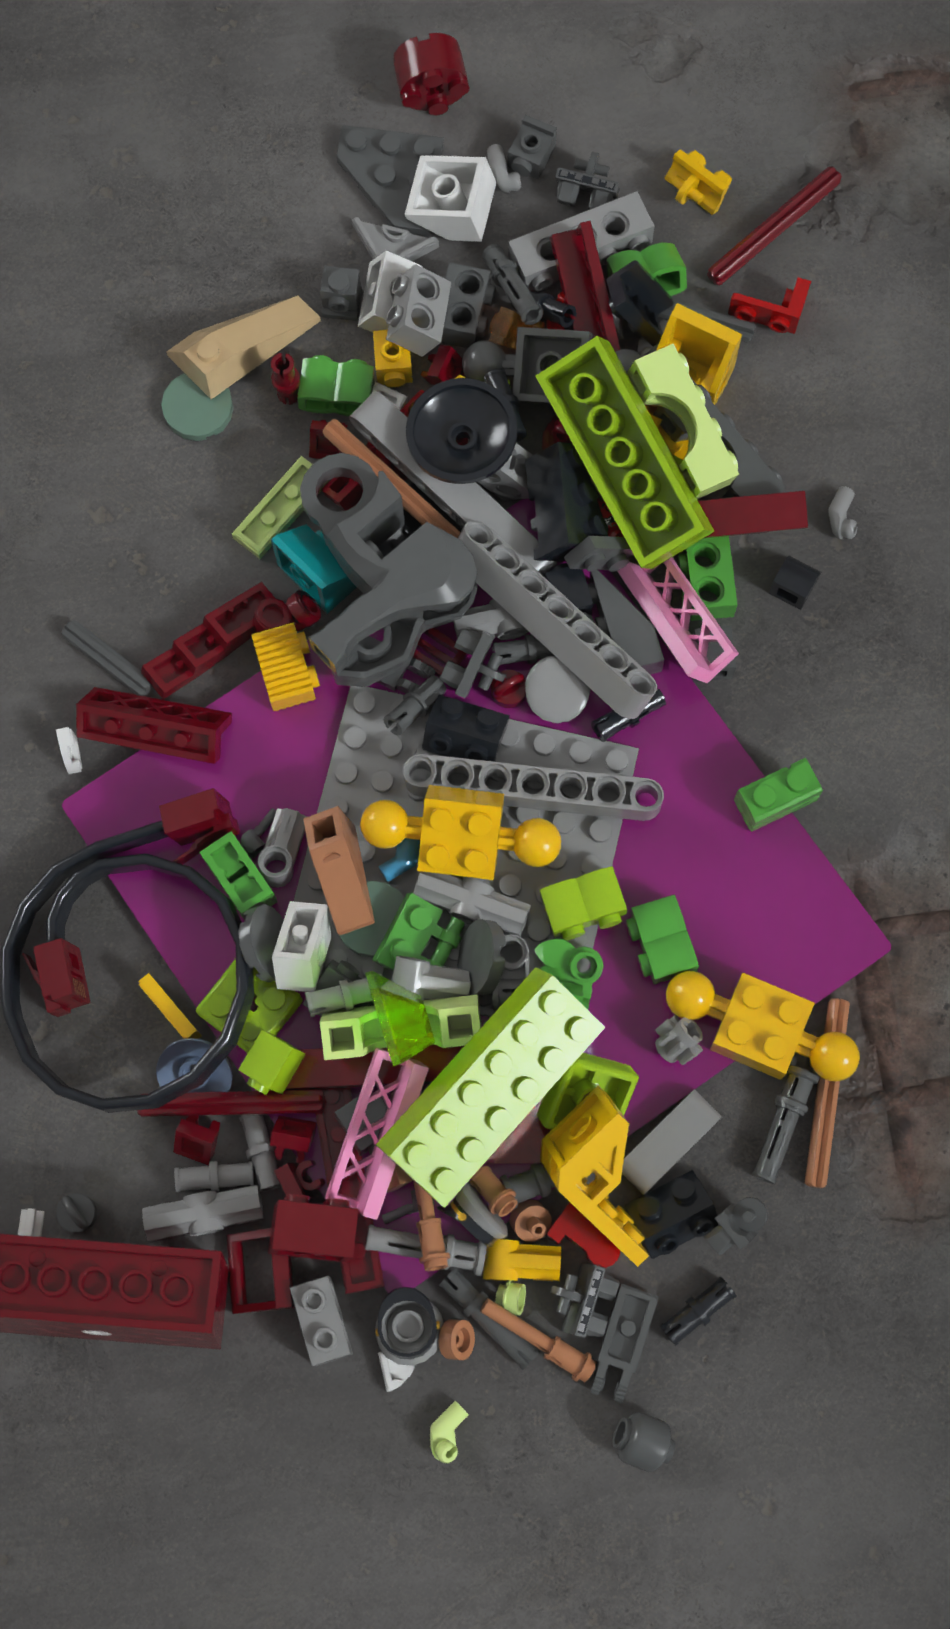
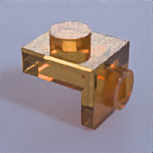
(505, 327)

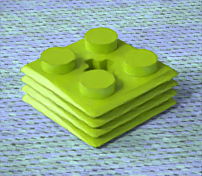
(273, 1004)
(583, 1077)

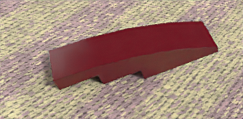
(756, 513)
(206, 644)

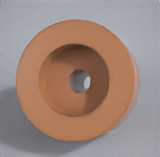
(530, 1220)
(456, 1339)

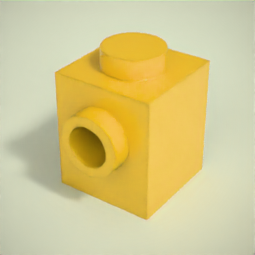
(391, 361)

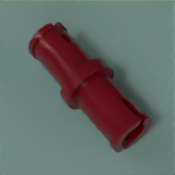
(285, 378)

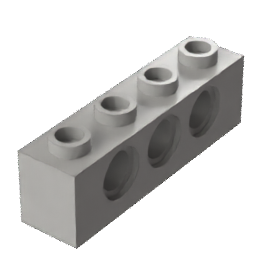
(623, 215)

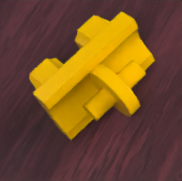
(697, 182)

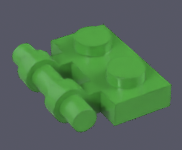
(411, 930)

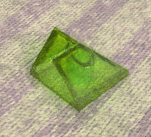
(400, 1017)

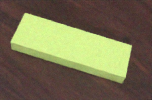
(274, 511)

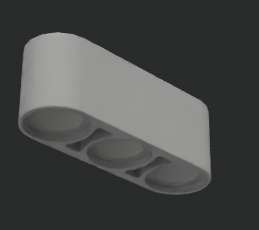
(669, 1142)

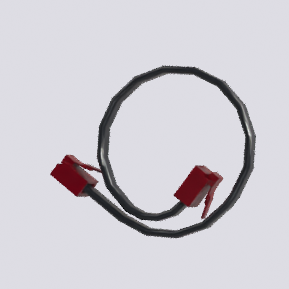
(59, 963)

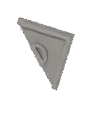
(393, 239)

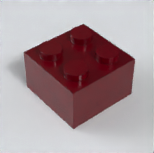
(313, 1229)

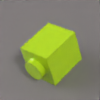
(271, 1063)

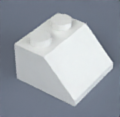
(452, 196)

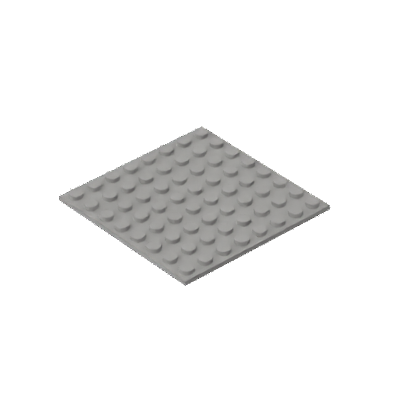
(370, 768)

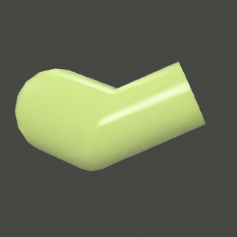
(443, 1433)

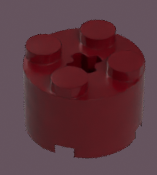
(430, 73)

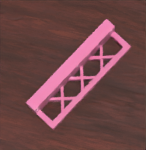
(672, 628)
(380, 1166)

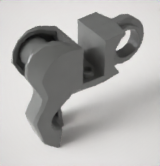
(405, 593)

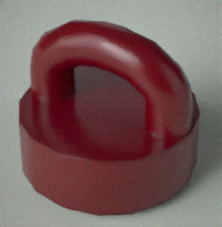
(304, 609)
(271, 614)
(509, 692)

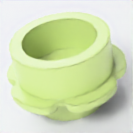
(511, 1297)

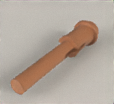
(500, 1198)
(430, 1233)
(555, 1350)

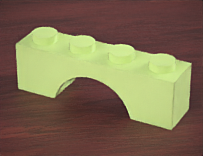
(665, 381)
(359, 1031)

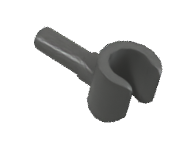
(251, 839)
(402, 1211)

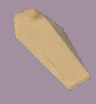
(233, 348)

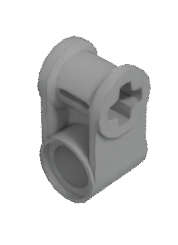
(513, 973)

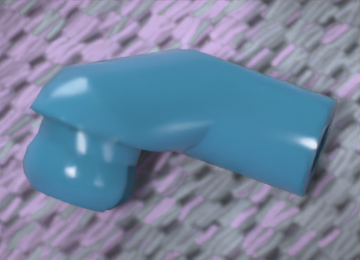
(404, 859)

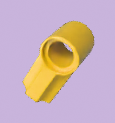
(517, 1261)

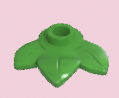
(562, 959)

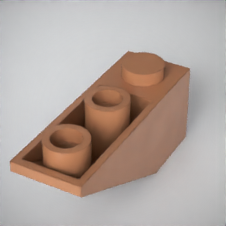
(340, 868)

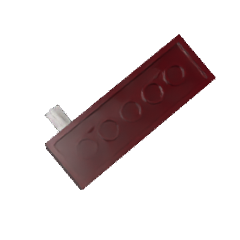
(110, 1289)

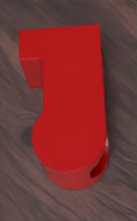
(584, 1235)

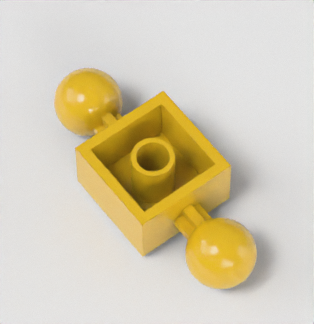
(460, 832)
(762, 1026)

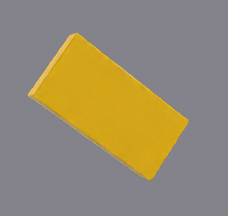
(168, 1007)

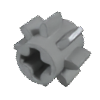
(679, 1040)

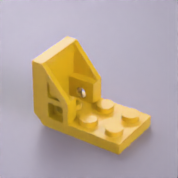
(710, 353)
(588, 1142)

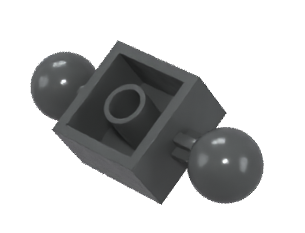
(534, 353)

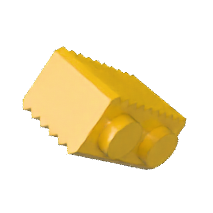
(284, 666)

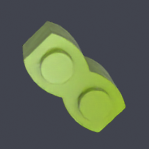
(583, 903)

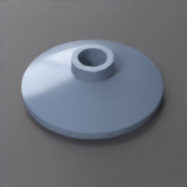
(178, 1060)

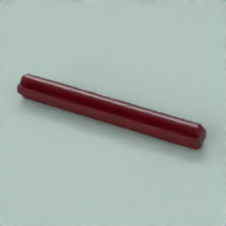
(774, 226)
(241, 1103)

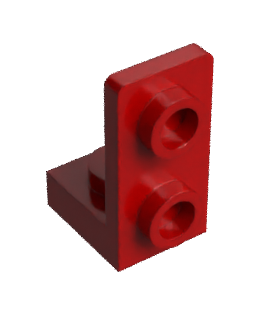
(776, 317)

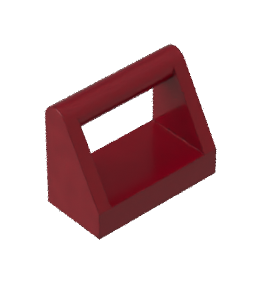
(281, 1271)

